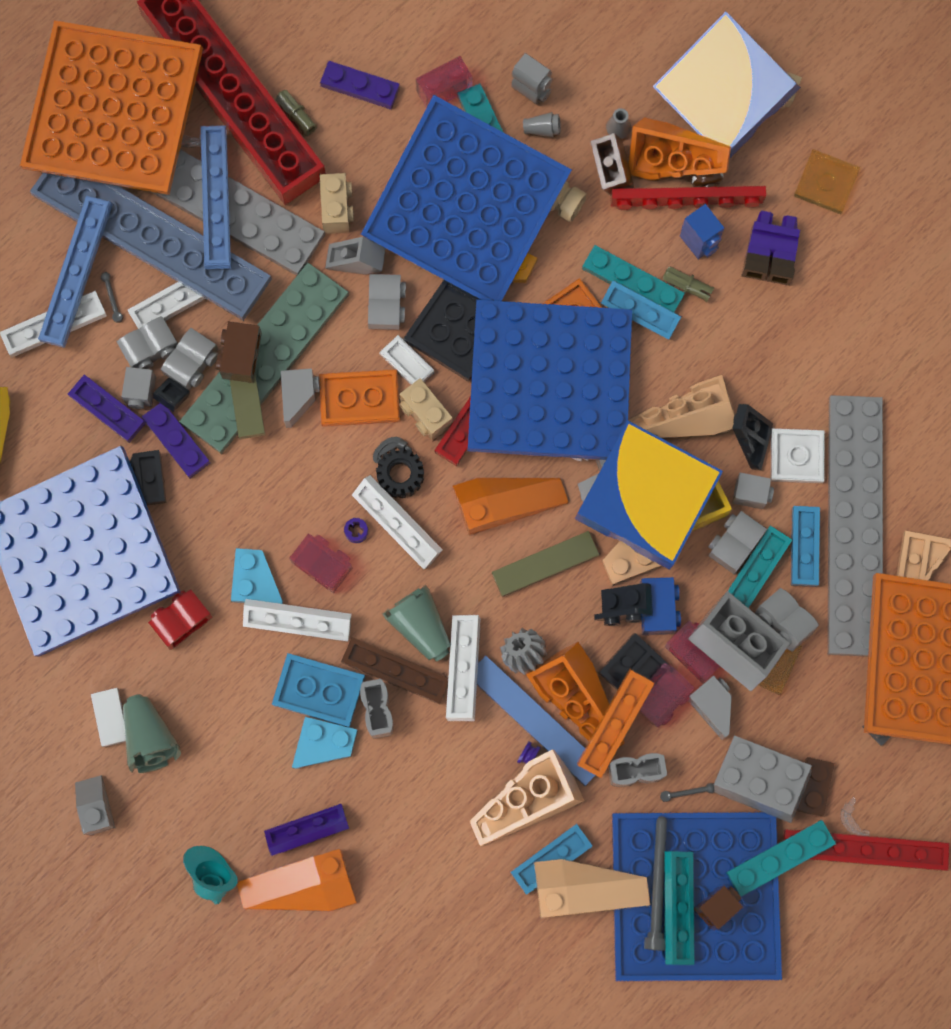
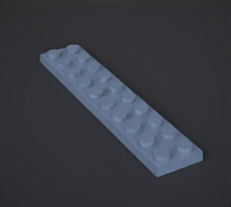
(158, 242)

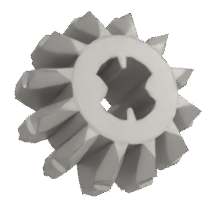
(523, 651)

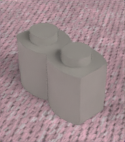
(532, 79)
(384, 301)
(148, 344)
(190, 359)
(736, 542)
(787, 618)
(376, 701)
(629, 770)

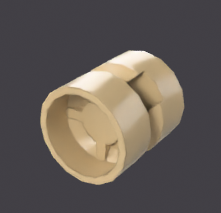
(569, 202)

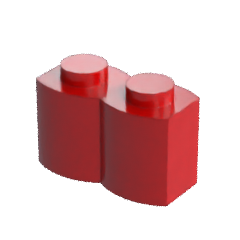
(179, 619)

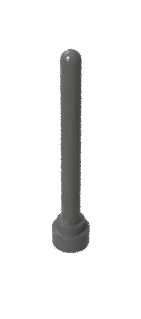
(655, 938)

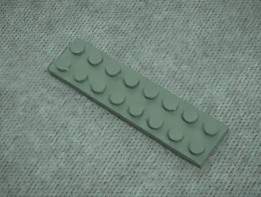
(285, 335)

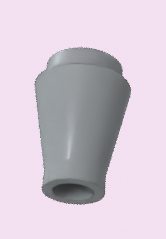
(619, 124)
(543, 125)

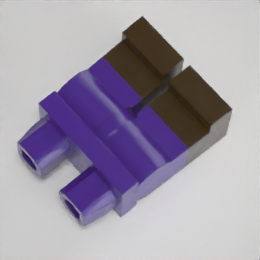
(775, 241)

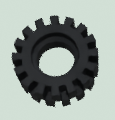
(400, 457)

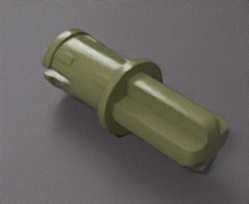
(296, 112)
(687, 283)

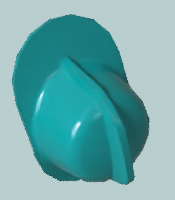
(209, 872)

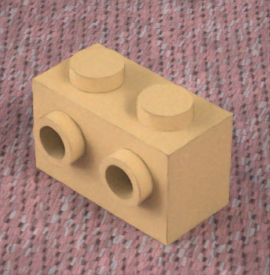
(334, 203)
(426, 409)

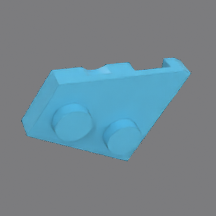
(253, 578)
(323, 742)

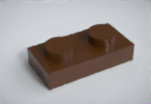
(817, 788)

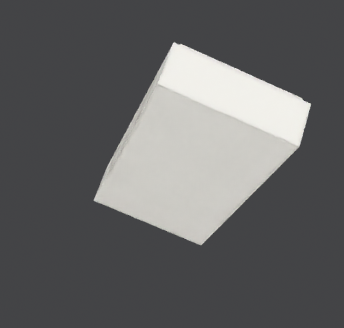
(406, 361)
(109, 717)

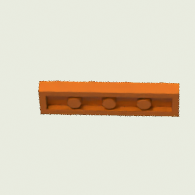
(615, 723)

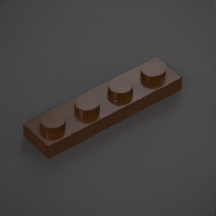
(395, 670)

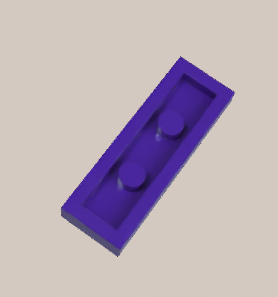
(360, 85)
(106, 408)
(176, 440)
(306, 829)

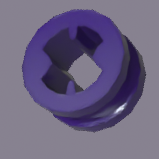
(363, 527)
(528, 754)

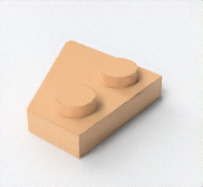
(921, 555)
(625, 563)

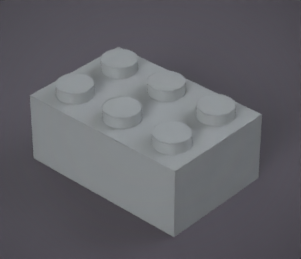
(739, 641)
(762, 779)

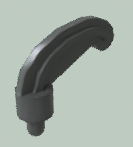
(389, 444)

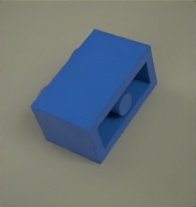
(702, 232)
(665, 617)

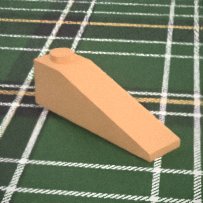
(697, 413)
(535, 794)
(580, 888)

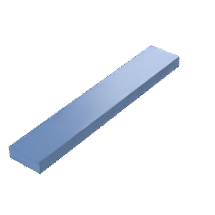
(215, 197)
(75, 271)
(531, 717)

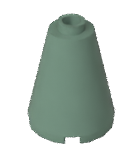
(420, 623)
(147, 736)

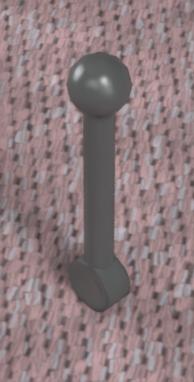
(117, 316)
(666, 796)

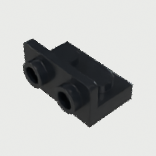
(626, 604)

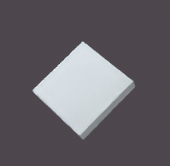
(797, 455)

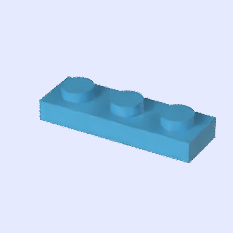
(643, 309)
(805, 546)
(565, 847)

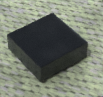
(171, 394)

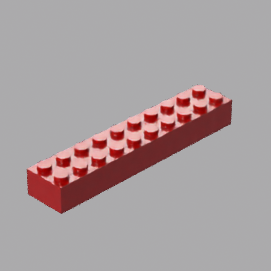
(239, 98)

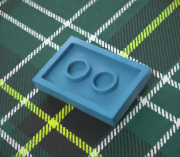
(318, 690)

